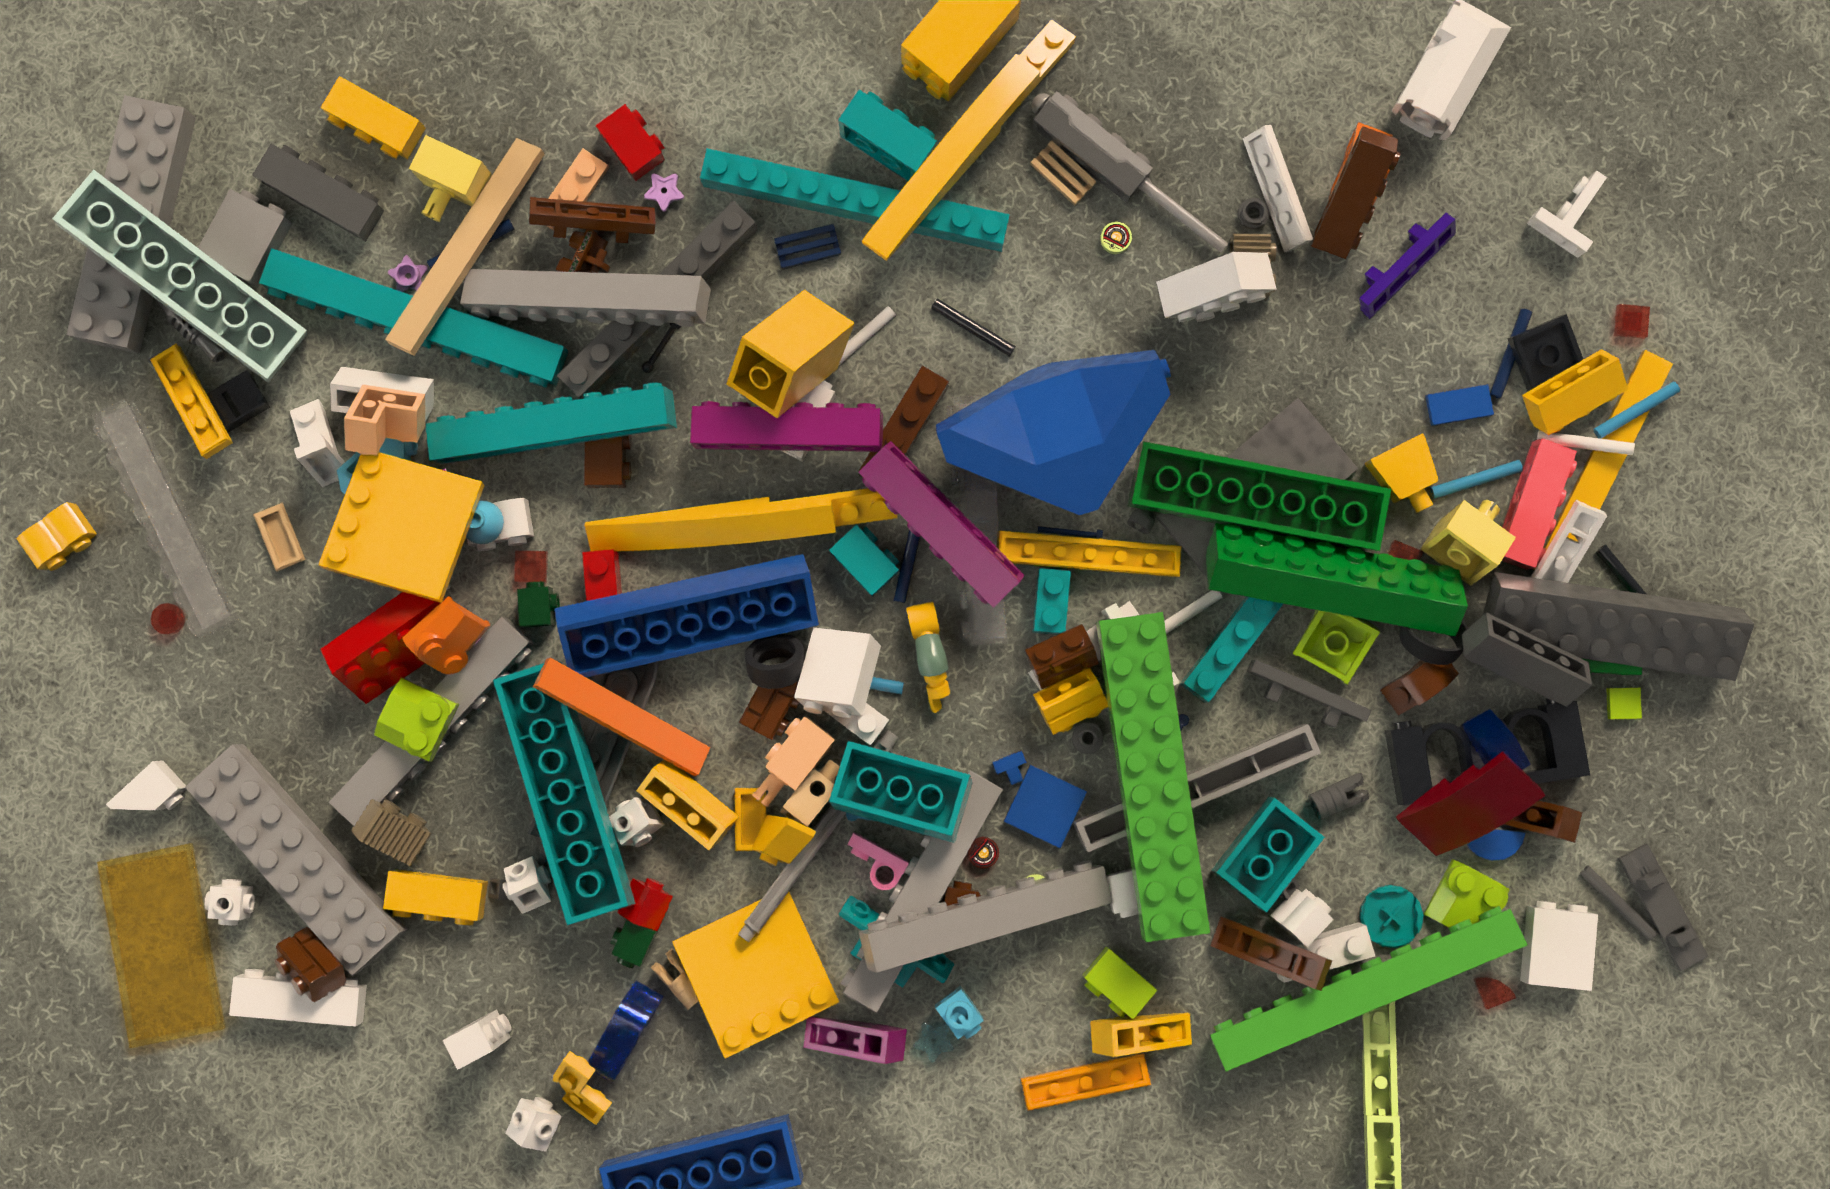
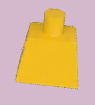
(1406, 472)

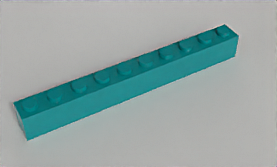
(846, 198)
(382, 306)

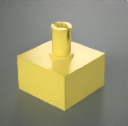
(449, 174)
(1469, 540)

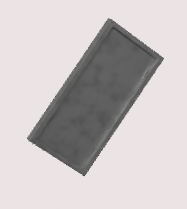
(1288, 441)

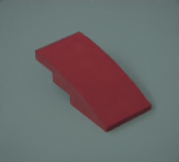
(1470, 805)

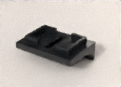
(245, 396)

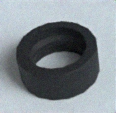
(776, 675)

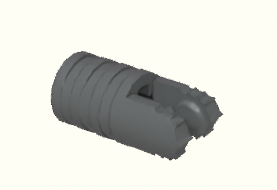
(1333, 797)

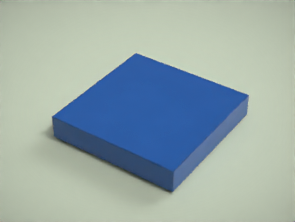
(1045, 806)

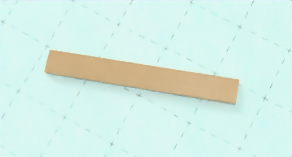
(465, 247)

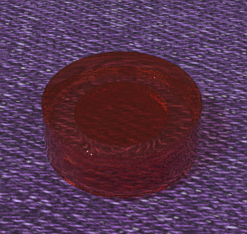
(167, 618)

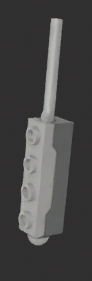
(1107, 157)

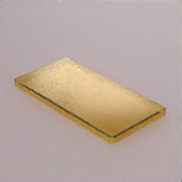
(161, 945)

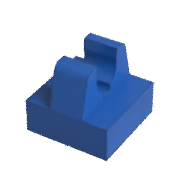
(1010, 766)

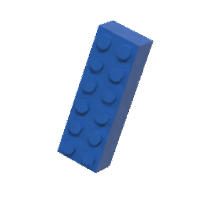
(736, 1158)

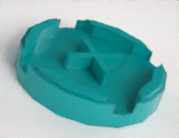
(1391, 916)

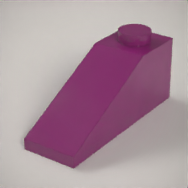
(856, 1039)

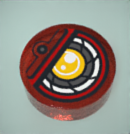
(983, 852)

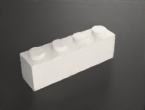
(277, 999)

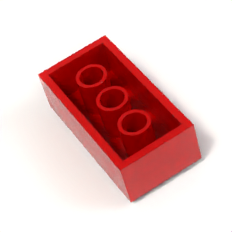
(372, 652)

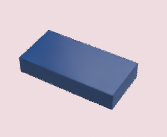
(1459, 405)

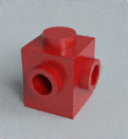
(649, 905)

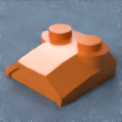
(446, 636)

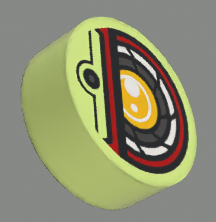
(1116, 237)

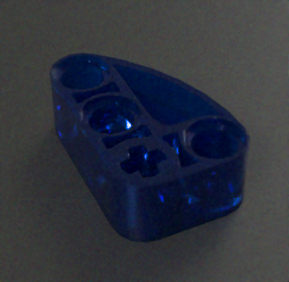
(624, 1030)

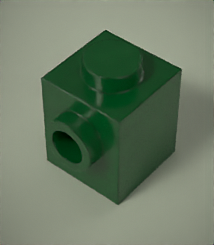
(537, 605)
(632, 944)

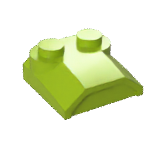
(1336, 643)
(415, 719)
(1464, 895)

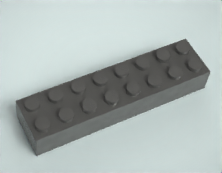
(1625, 625)

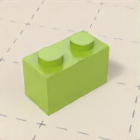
(1118, 983)

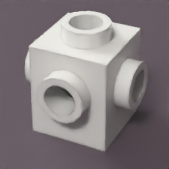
(635, 822)
(522, 880)
(240, 902)
(533, 1124)

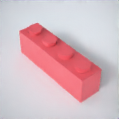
(1536, 500)

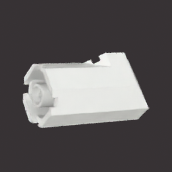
(1450, 70)

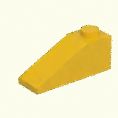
(1142, 1034)

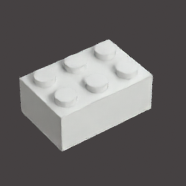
(1216, 286)

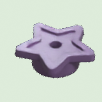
(658, 184)
(402, 269)

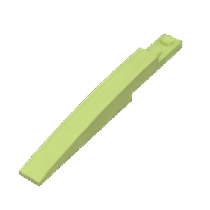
(1381, 1099)

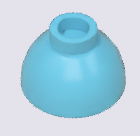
(486, 523)

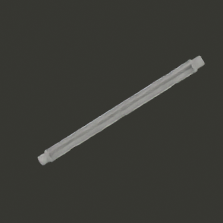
(793, 870)

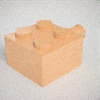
(795, 758)

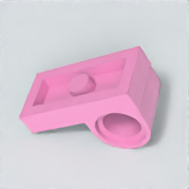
(864, 848)

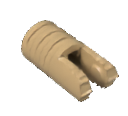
(680, 986)

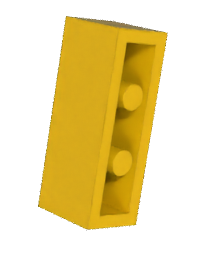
(372, 119)
(1575, 392)
(687, 804)
(435, 896)

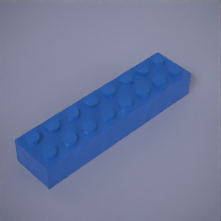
(687, 616)

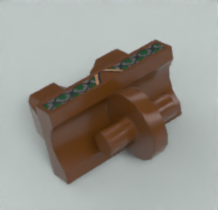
(588, 256)

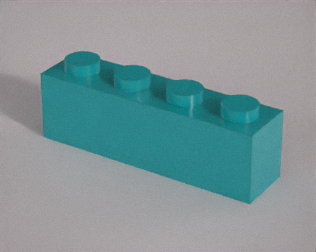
(1229, 647)

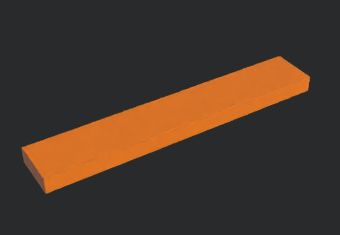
(621, 716)

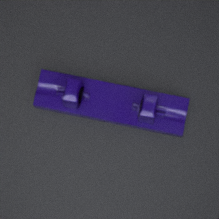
(1425, 246)

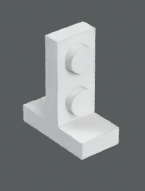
(1560, 226)
(317, 445)

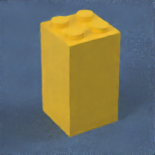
(955, 41)
(790, 353)

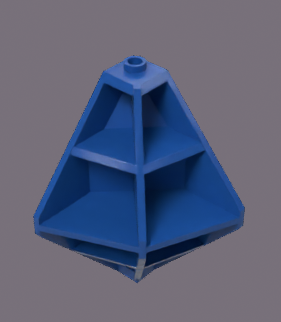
(1061, 427)

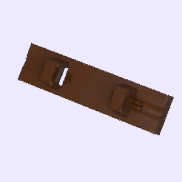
(591, 215)
(1271, 953)

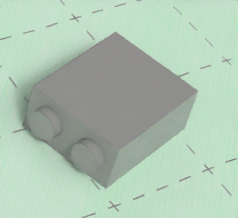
(244, 235)

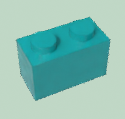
(865, 560)
(1051, 601)

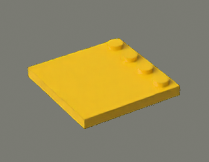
(402, 525)
(757, 984)

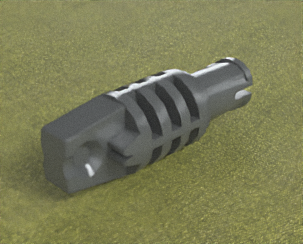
(194, 336)

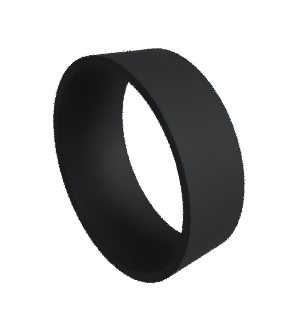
(1430, 653)

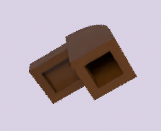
(1418, 685)

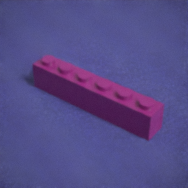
(795, 430)
(941, 525)

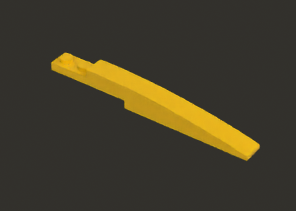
(967, 139)
(737, 522)

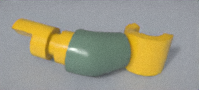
(929, 652)

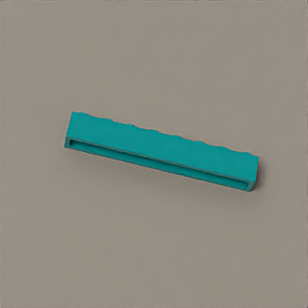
(551, 424)

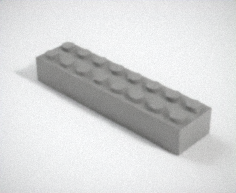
(148, 167)
(296, 858)

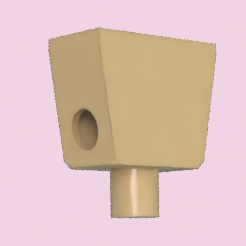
(805, 806)

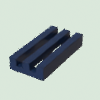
(785, 264)

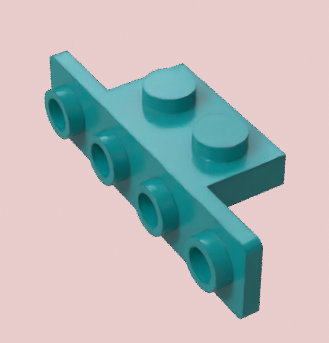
(860, 914)

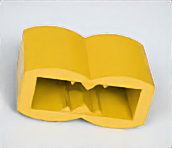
(57, 536)

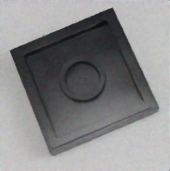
(1545, 351)

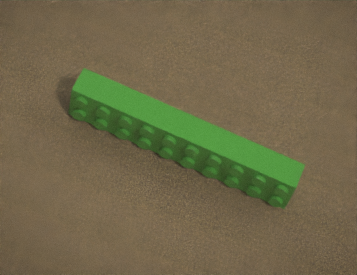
(1152, 777)
(1369, 989)

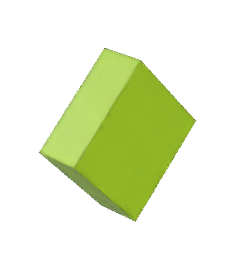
(1624, 703)

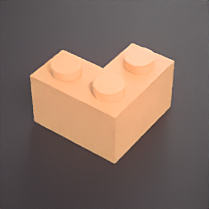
(383, 414)

